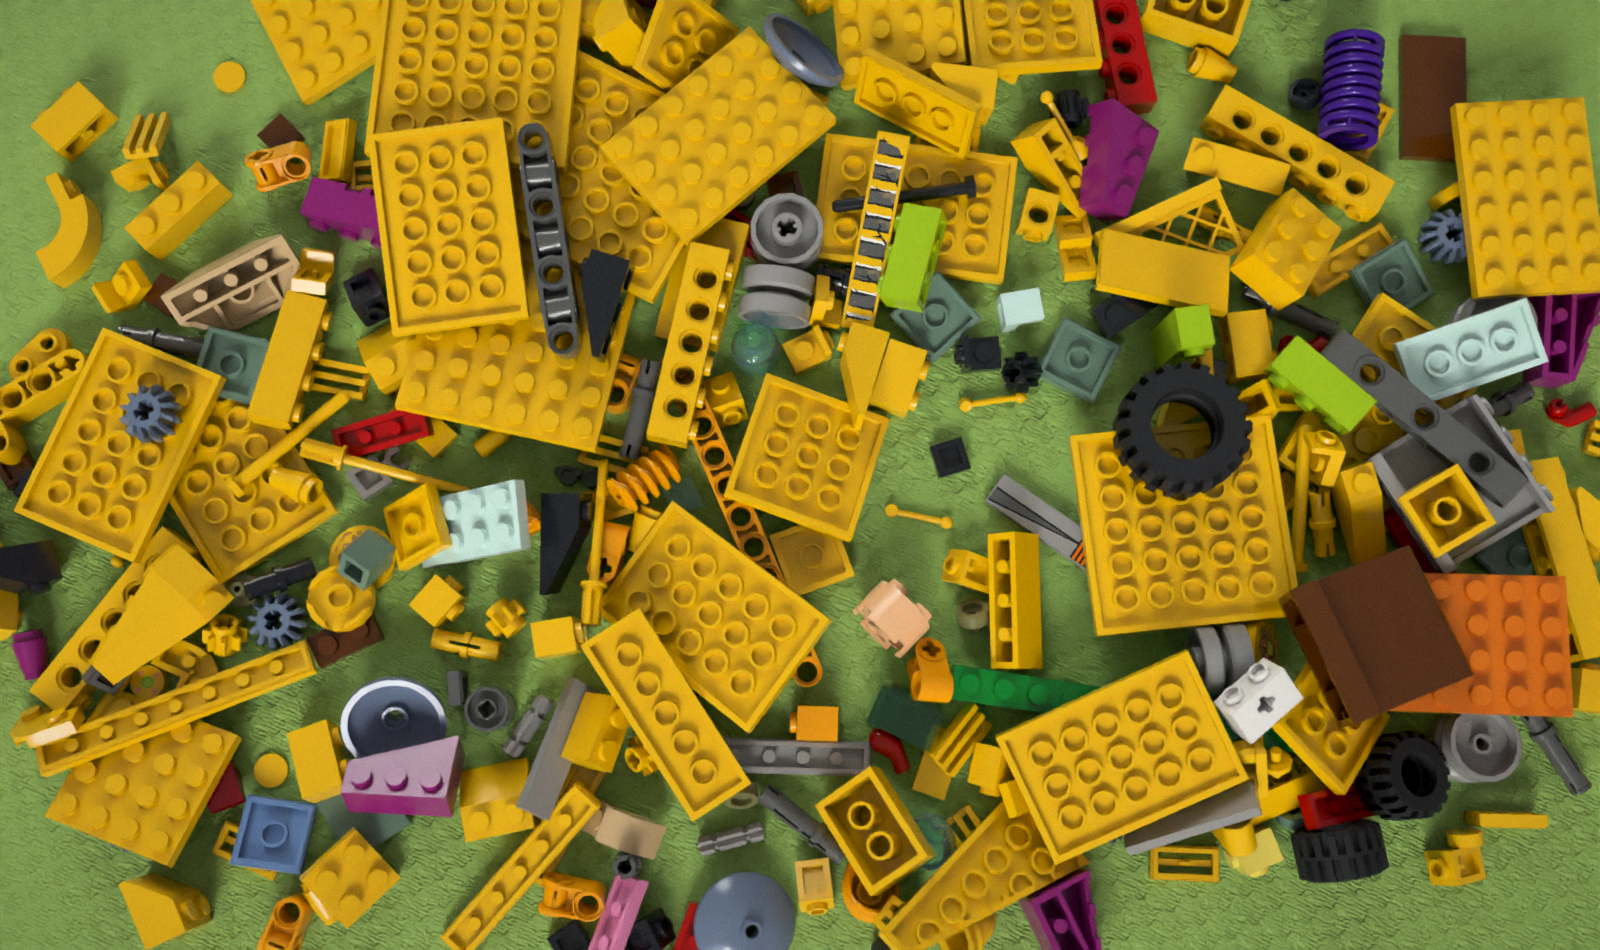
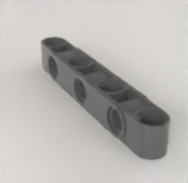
(549, 240)
(1443, 433)

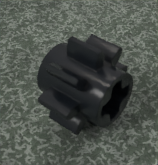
(1071, 107)
(1021, 372)

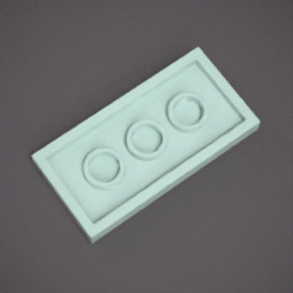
(1472, 351)
(484, 523)

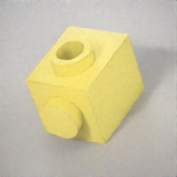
(1263, 857)

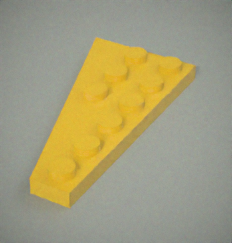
(985, 874)

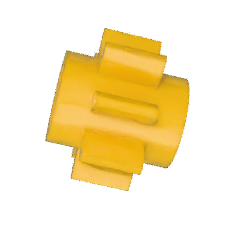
(506, 617)
(224, 635)
(639, 758)

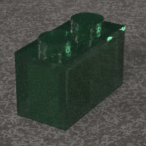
(906, 718)

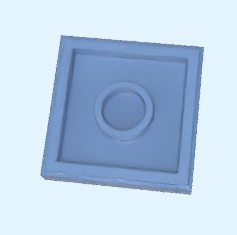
(274, 834)

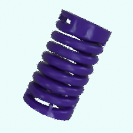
(1351, 89)

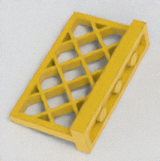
(1178, 206)

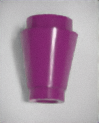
(30, 652)

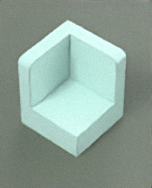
(1019, 308)

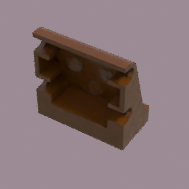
(1375, 636)

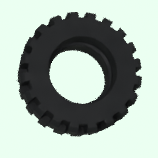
(1212, 400)

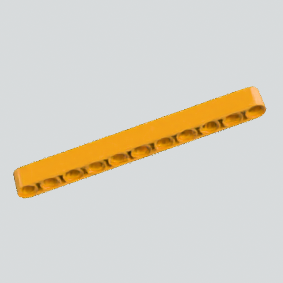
(741, 534)

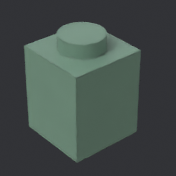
(366, 559)

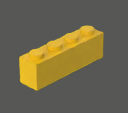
(290, 360)
(1014, 601)

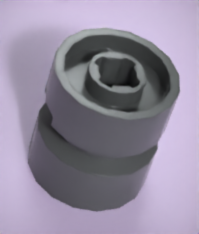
(490, 709)

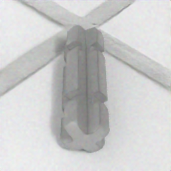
(528, 726)
(731, 838)

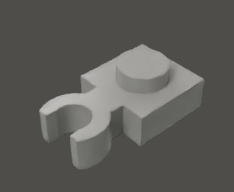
(371, 483)

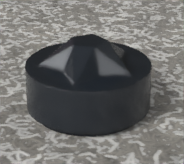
(1304, 94)

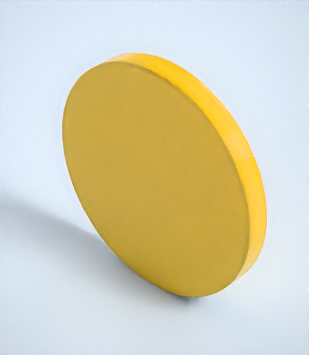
(229, 77)
(271, 770)

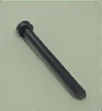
(914, 195)

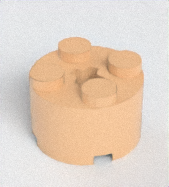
(893, 617)

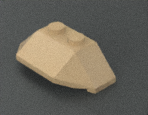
(235, 287)

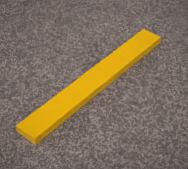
(177, 708)

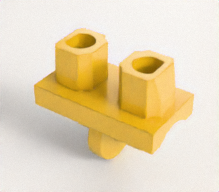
(1272, 762)

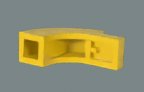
(78, 236)

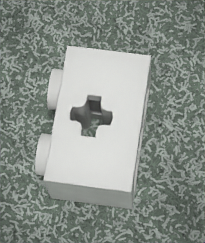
(1257, 700)

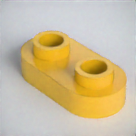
(36, 351)

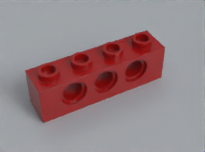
(1134, 64)

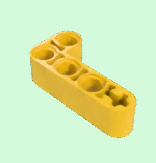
(36, 399)
(1240, 837)

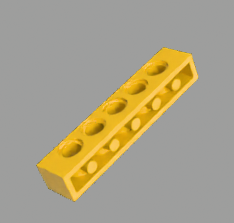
(1313, 152)
(701, 262)
(56, 683)

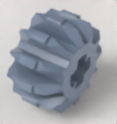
(1437, 243)
(151, 413)
(266, 622)

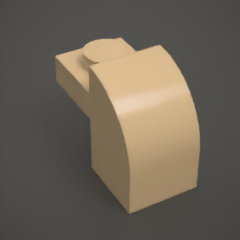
(625, 830)

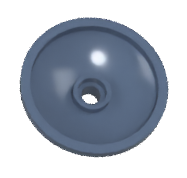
(801, 51)
(372, 728)
(743, 901)

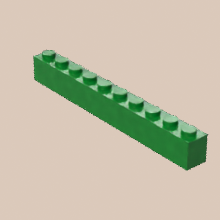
(1040, 695)

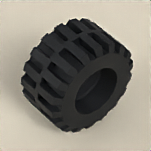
(1404, 777)
(1340, 852)

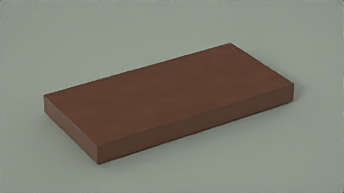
(1429, 84)

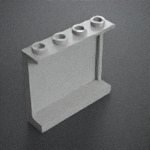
(1408, 463)

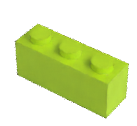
(912, 257)
(1183, 335)
(1319, 387)

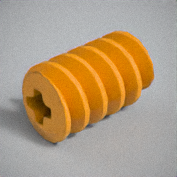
(644, 478)

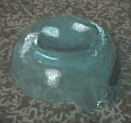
(755, 349)
(938, 835)

